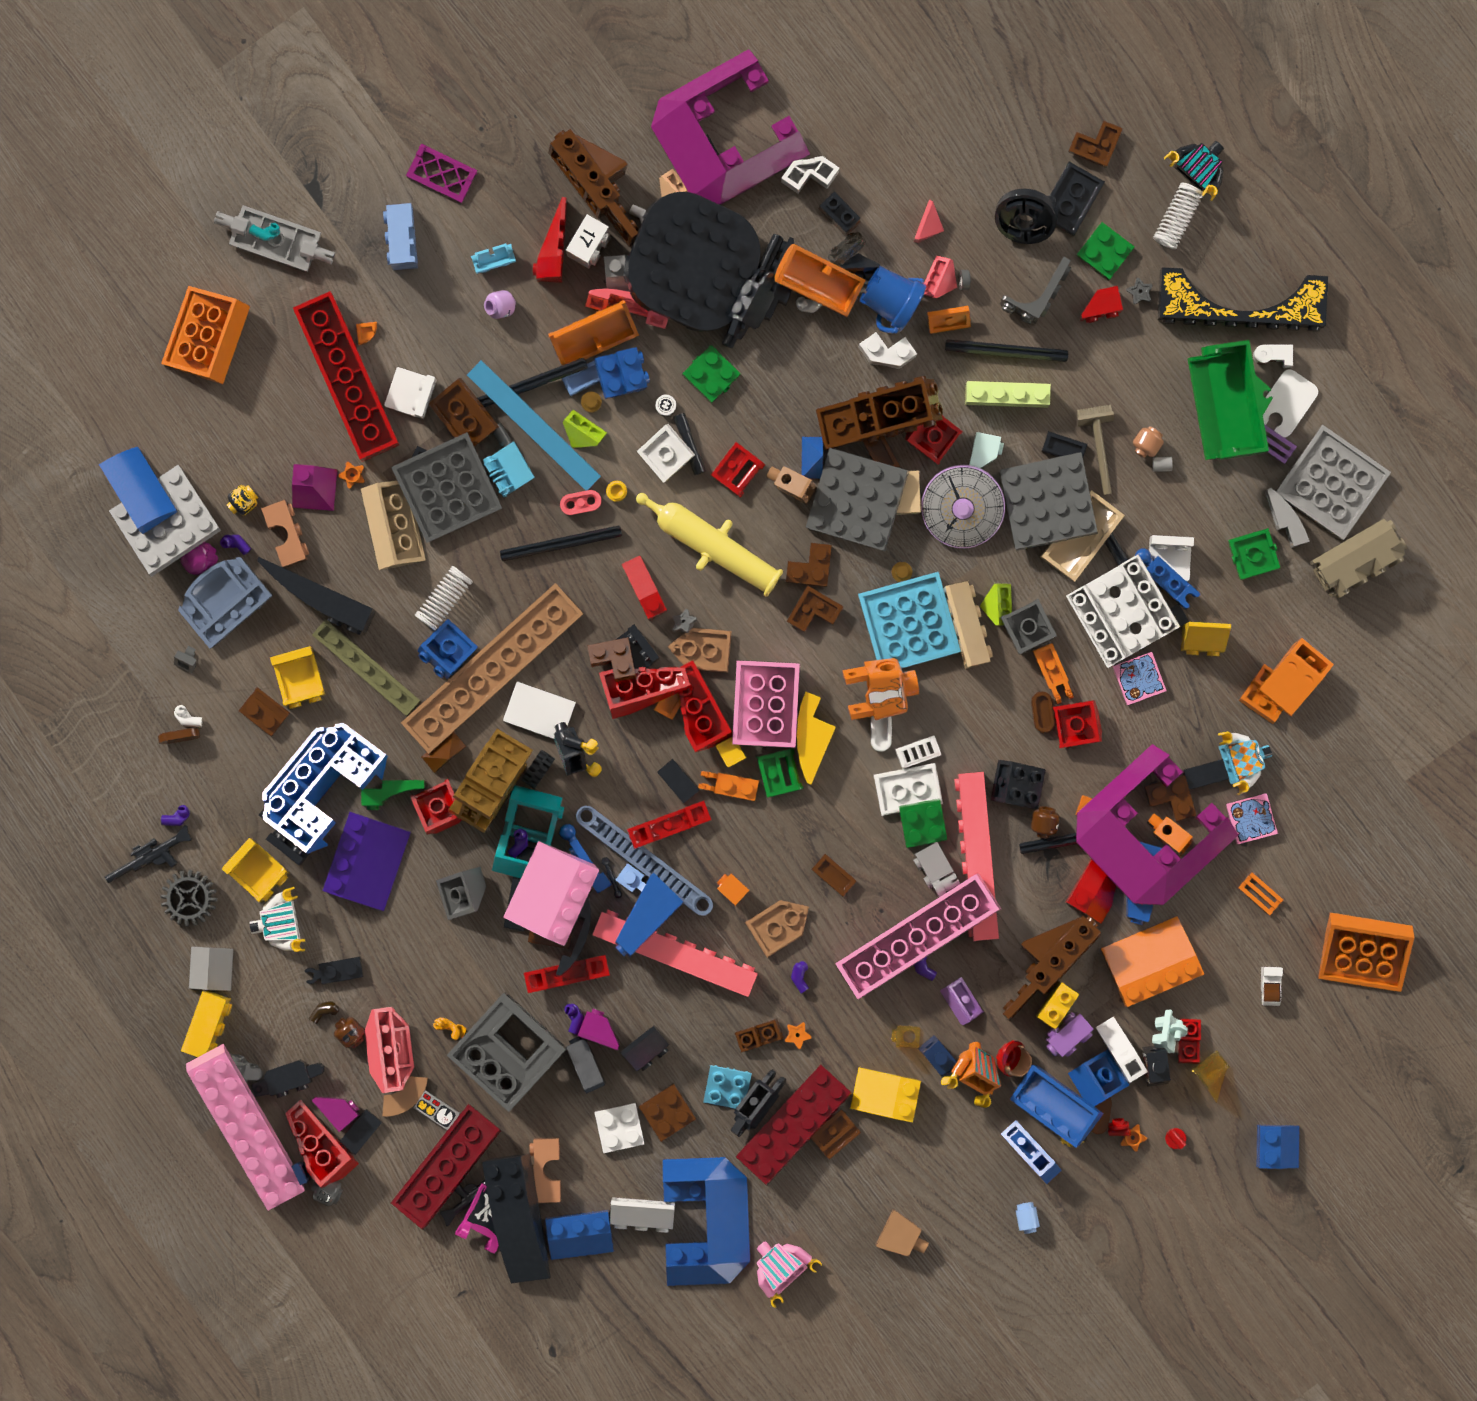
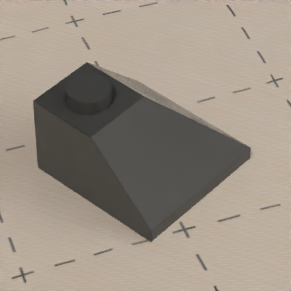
(462, 892)

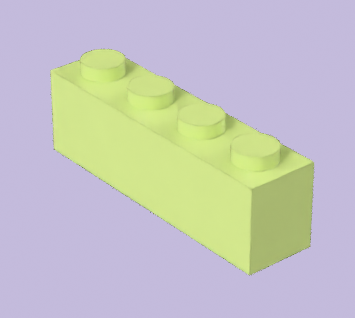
(1007, 394)

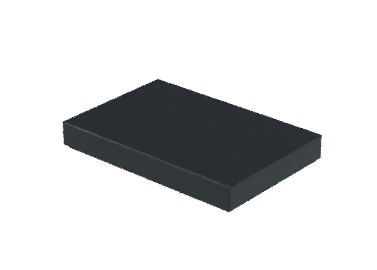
(1074, 196)

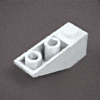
(1121, 1050)

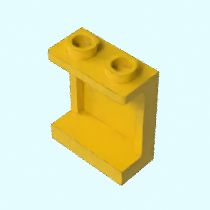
(298, 677)
(256, 870)
(1057, 1005)

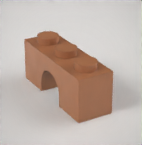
(293, 550)
(543, 1151)

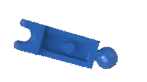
(1167, 578)
(568, 833)

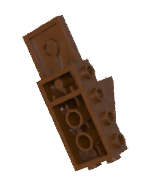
(593, 177)
(881, 413)
(1048, 949)

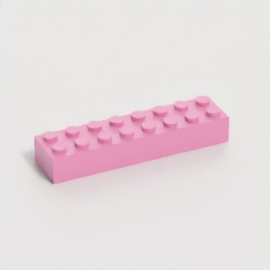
(918, 936)
(244, 1126)

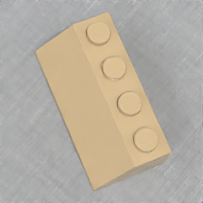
(392, 526)
(967, 625)

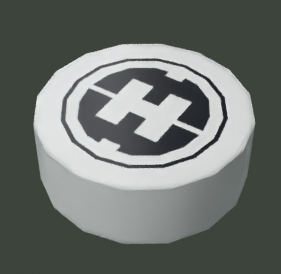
(665, 405)

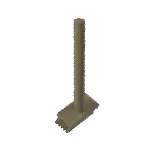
(1095, 417)

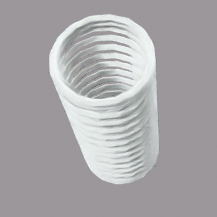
(1164, 238)
(421, 616)

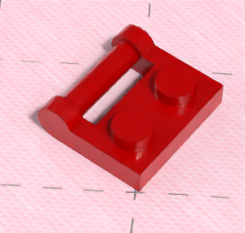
(732, 465)

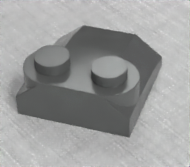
(1028, 627)

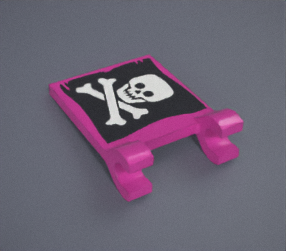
(480, 1220)

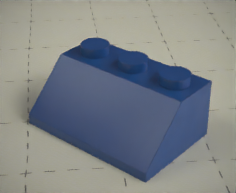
(579, 1234)

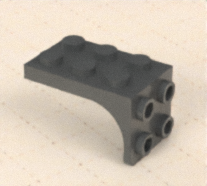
(1032, 311)

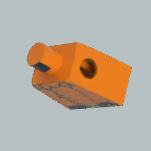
(1178, 840)

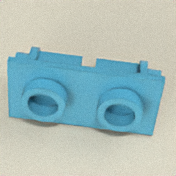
(502, 256)

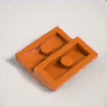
(1257, 700)

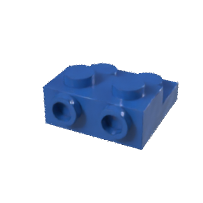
(622, 373)
(446, 649)

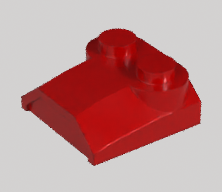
(934, 440)
(1078, 724)
(433, 808)

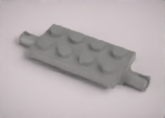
(293, 246)

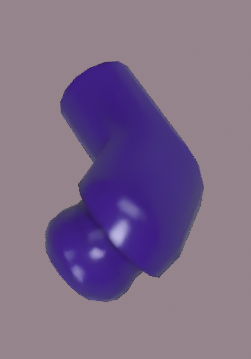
(235, 541)
(178, 818)
(521, 842)
(922, 969)
(798, 975)
(576, 1017)

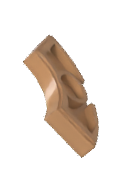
(405, 1099)

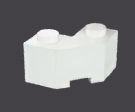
(817, 168)
(879, 354)

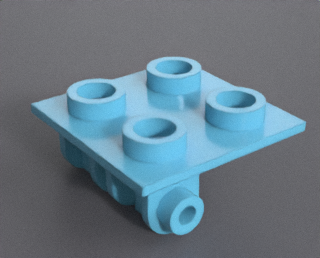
(508, 469)
(726, 1086)

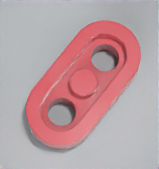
(580, 500)

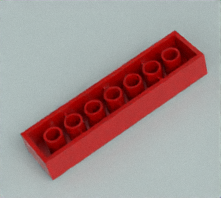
(346, 376)

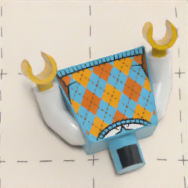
(1243, 759)

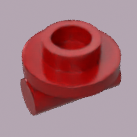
(1119, 1127)
(1175, 1138)

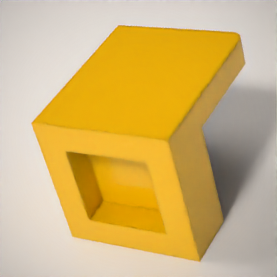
(730, 752)

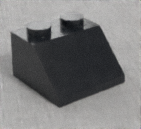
(645, 1048)

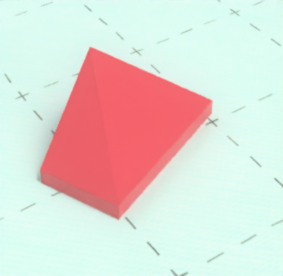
(930, 224)
(940, 278)

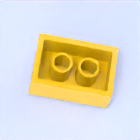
(206, 1023)

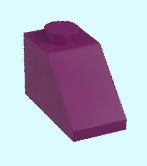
(337, 1110)

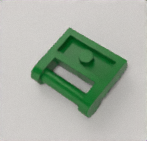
(773, 775)

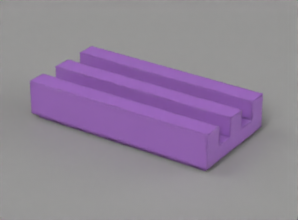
(1284, 440)

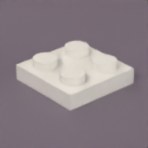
(665, 453)
(619, 1128)

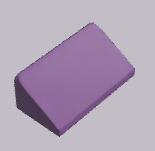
(961, 1001)

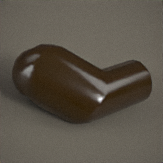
(323, 1009)

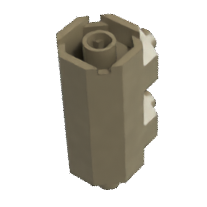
(1358, 558)

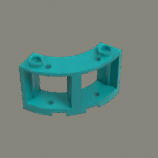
(533, 799)

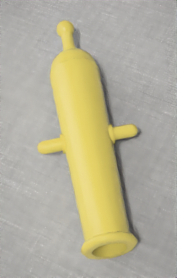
(713, 544)

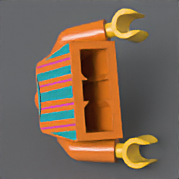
(977, 1071)

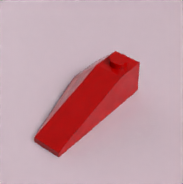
(550, 259)
(644, 690)
(702, 717)
(1093, 893)
(322, 1152)

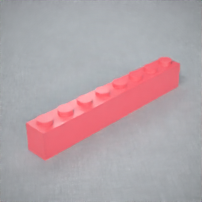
(976, 842)
(683, 956)

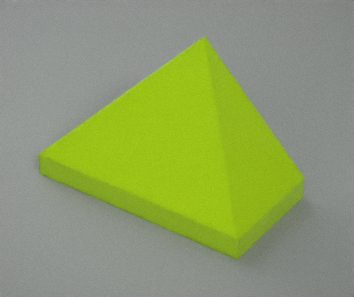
(582, 431)
(997, 603)

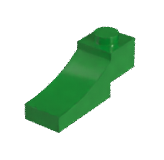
(375, 797)

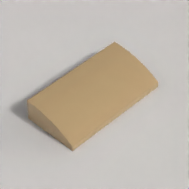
(1074, 555)

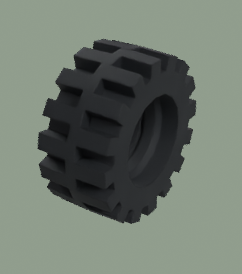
(538, 769)

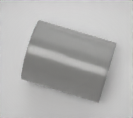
(1161, 464)

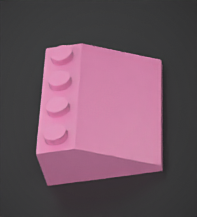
(766, 704)
(551, 893)

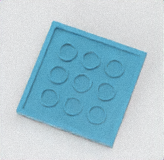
(910, 621)

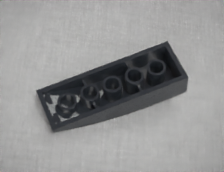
(330, 603)
(517, 1217)

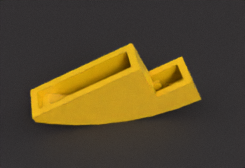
(811, 737)

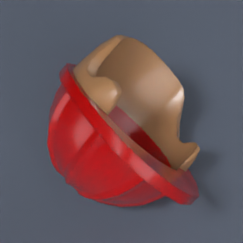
(1014, 1059)

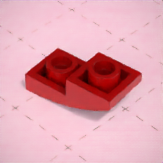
(1190, 1044)

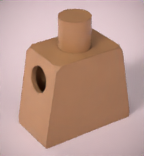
(799, 486)
(901, 1235)

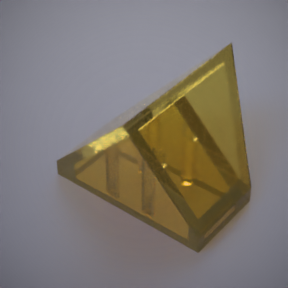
(1212, 1073)

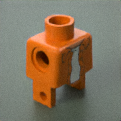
(886, 688)

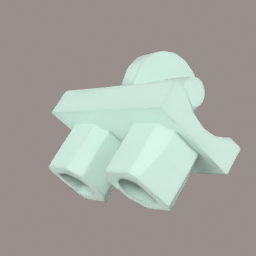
(1171, 1029)

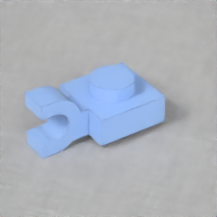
(631, 878)

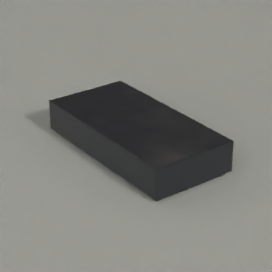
(1061, 446)
(1206, 774)
(678, 781)
(361, 1131)

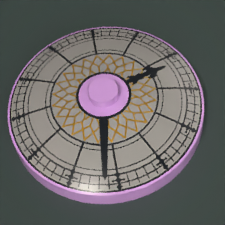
(963, 506)

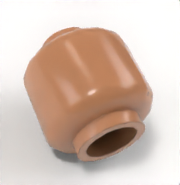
(1148, 442)

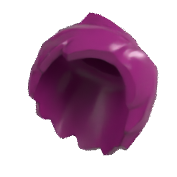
(199, 559)

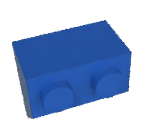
(1098, 1077)
(1277, 1146)

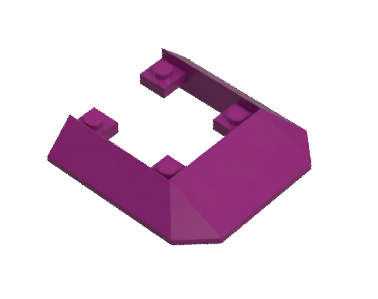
(690, 151)
(1123, 858)

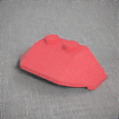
(388, 1049)

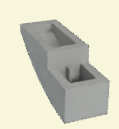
(1286, 518)

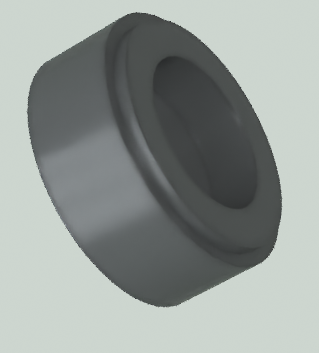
(964, 279)

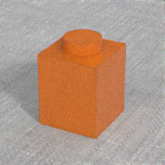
(732, 888)

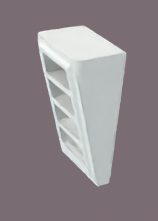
(901, 756)

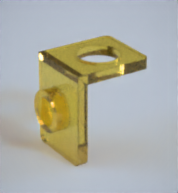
(897, 1036)

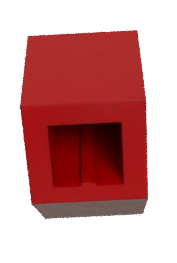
(1103, 303)

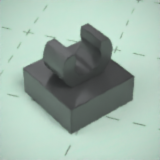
(186, 660)

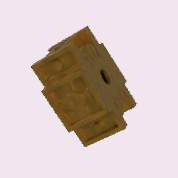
(490, 780)

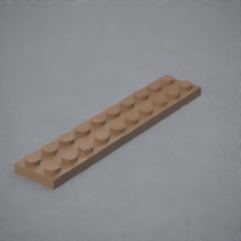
(492, 668)

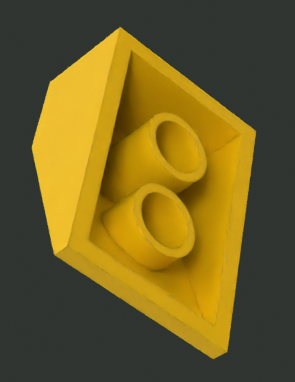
(1205, 638)
(885, 1094)

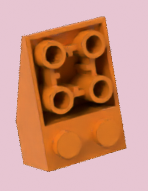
(1296, 676)

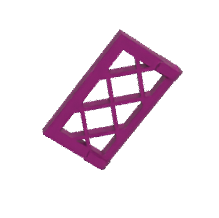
(426, 181)

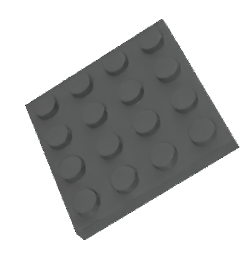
(446, 487)
(857, 499)
(1048, 501)

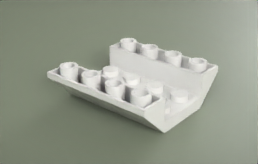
(1110, 618)

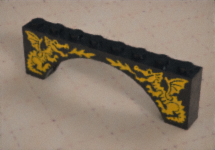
(1184, 303)

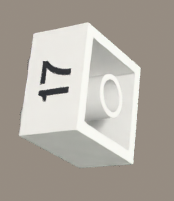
(588, 241)

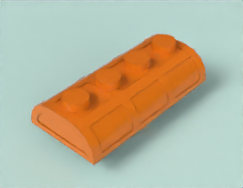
(819, 280)
(594, 334)

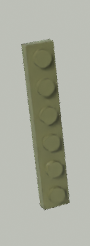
(366, 667)

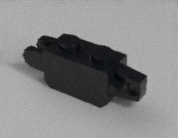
(752, 303)
(287, 1077)
(756, 1103)

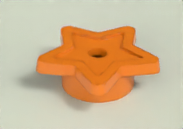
(346, 474)
(798, 1041)
(1127, 1141)

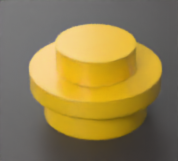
(616, 491)

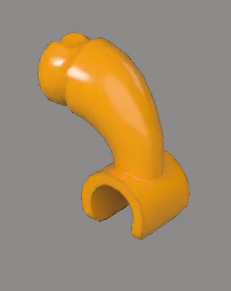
(446, 1024)

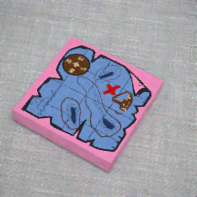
(1139, 678)
(1252, 818)

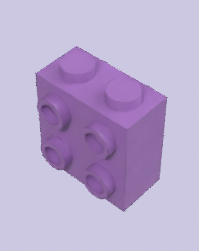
(1071, 1032)

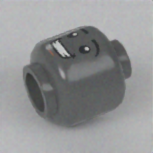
(327, 1195)

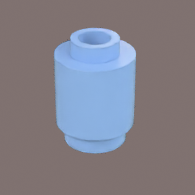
(1027, 1217)

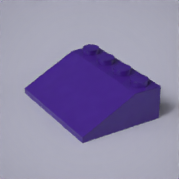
(366, 861)

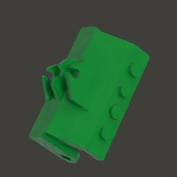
(1229, 401)

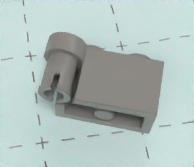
(937, 869)

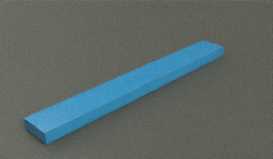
(533, 425)

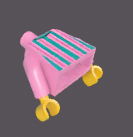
(781, 1267)

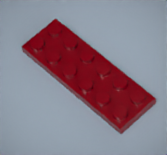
(793, 1125)
(446, 1166)

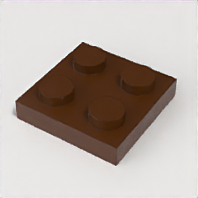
(667, 1112)

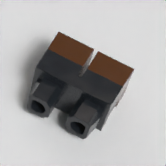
(840, 213)

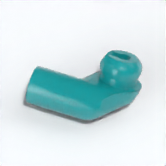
(267, 233)

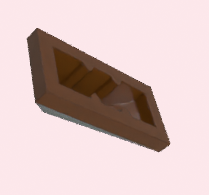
(444, 752)

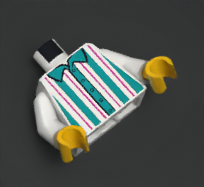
(279, 922)

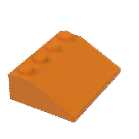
(205, 334)
(1366, 952)
(1152, 961)

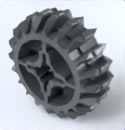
(182, 905)

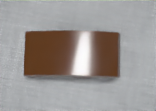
(759, 1035)

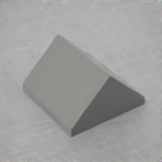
(211, 968)

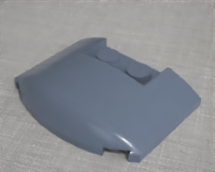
(223, 599)

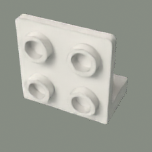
(410, 392)
(1174, 551)

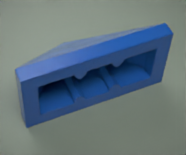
(812, 457)

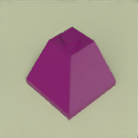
(313, 487)
(598, 1029)

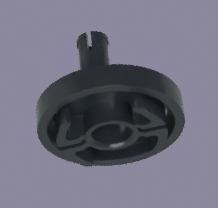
(1029, 203)

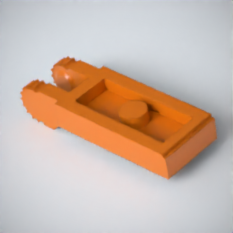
(1052, 670)
(731, 785)

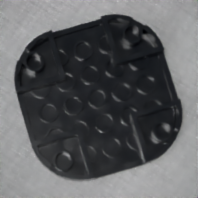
(691, 260)

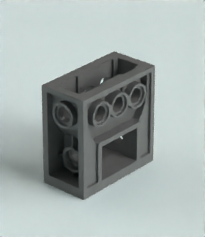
(503, 1055)

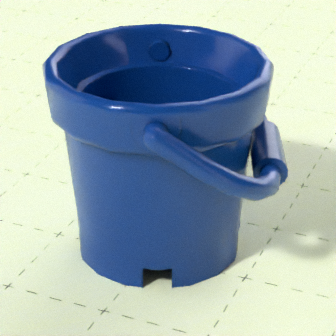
(893, 298)

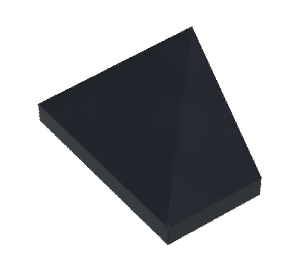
(861, 266)

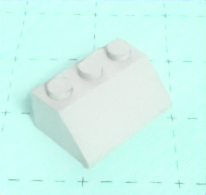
(642, 1214)

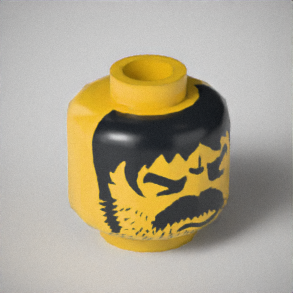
(242, 500)

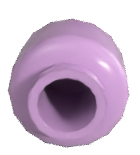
(500, 304)

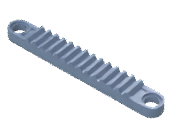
(643, 859)

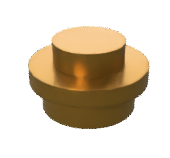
(591, 402)
(901, 571)

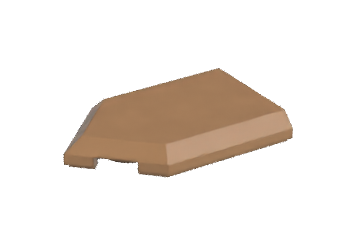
(705, 647)
(778, 926)

